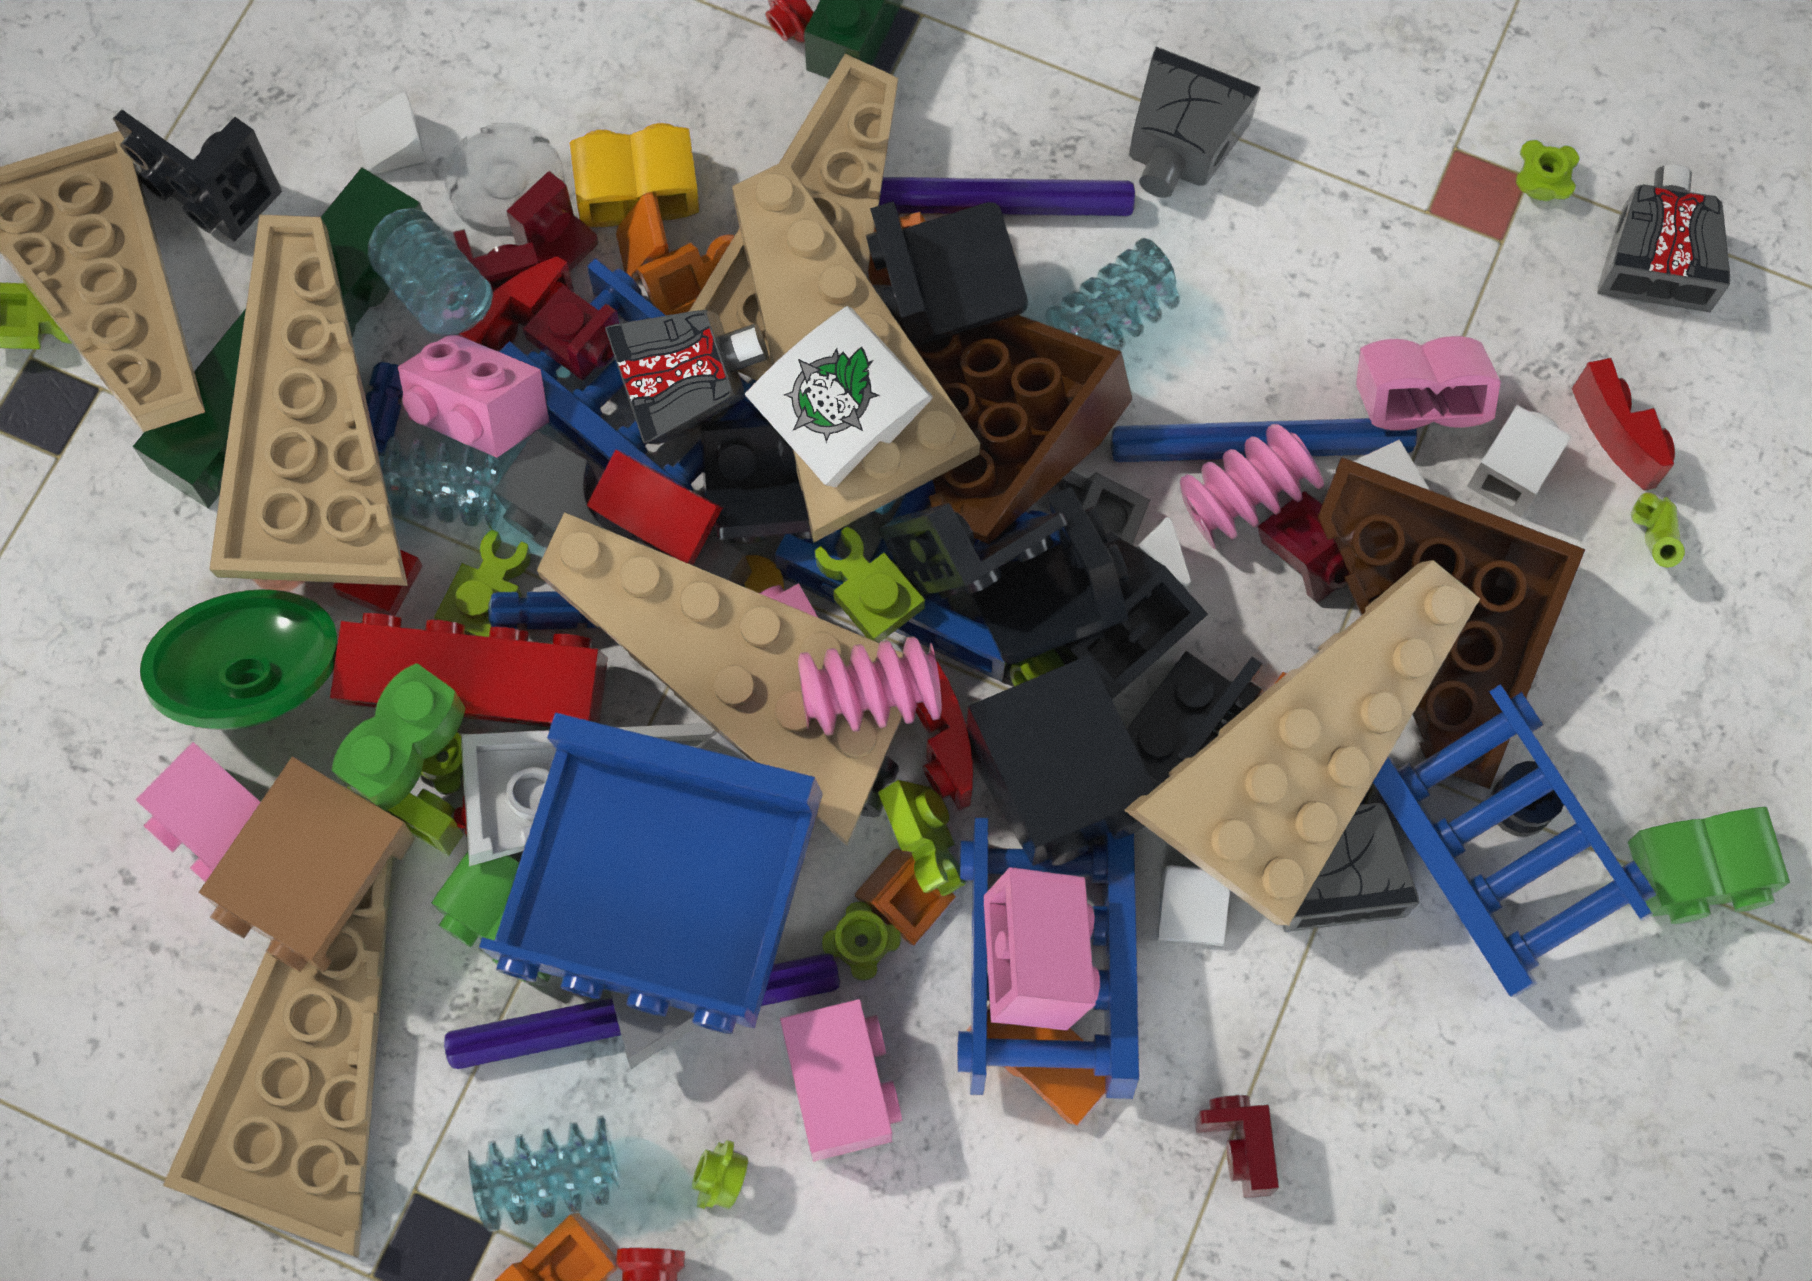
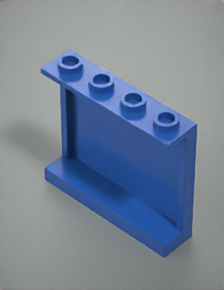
(657, 874)

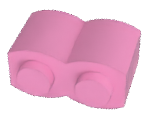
(1435, 381)

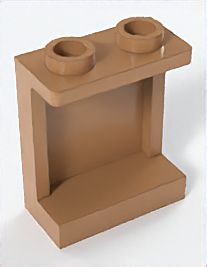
(303, 865)

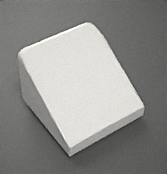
(390, 136)
(1164, 547)
(1192, 907)

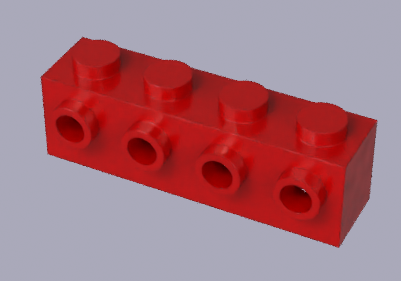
(493, 675)

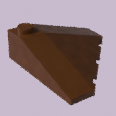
(1033, 404)
(1514, 570)

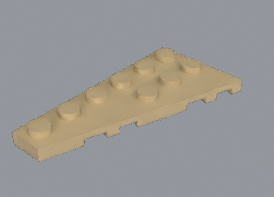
(841, 165)
(91, 257)
(799, 283)
(301, 451)
(724, 657)
(1296, 763)
(294, 1091)

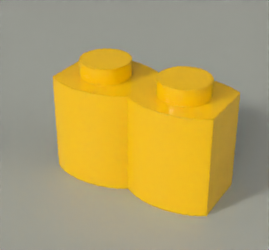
(619, 168)

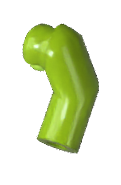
(1662, 530)

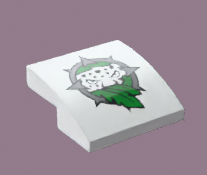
(838, 395)

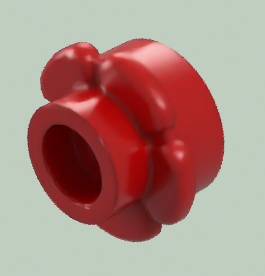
(789, 18)

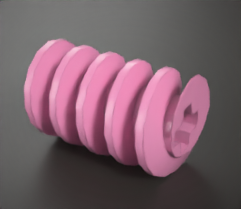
(1249, 482)
(870, 685)

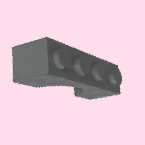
(555, 480)

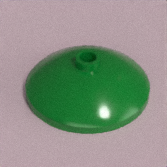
(239, 659)

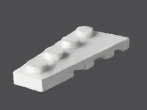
(507, 777)

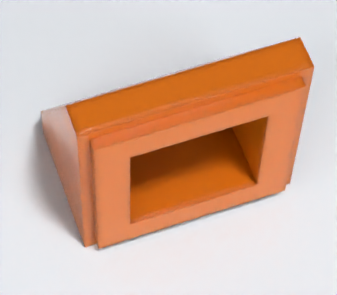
(641, 235)
(898, 898)

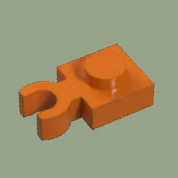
(679, 276)

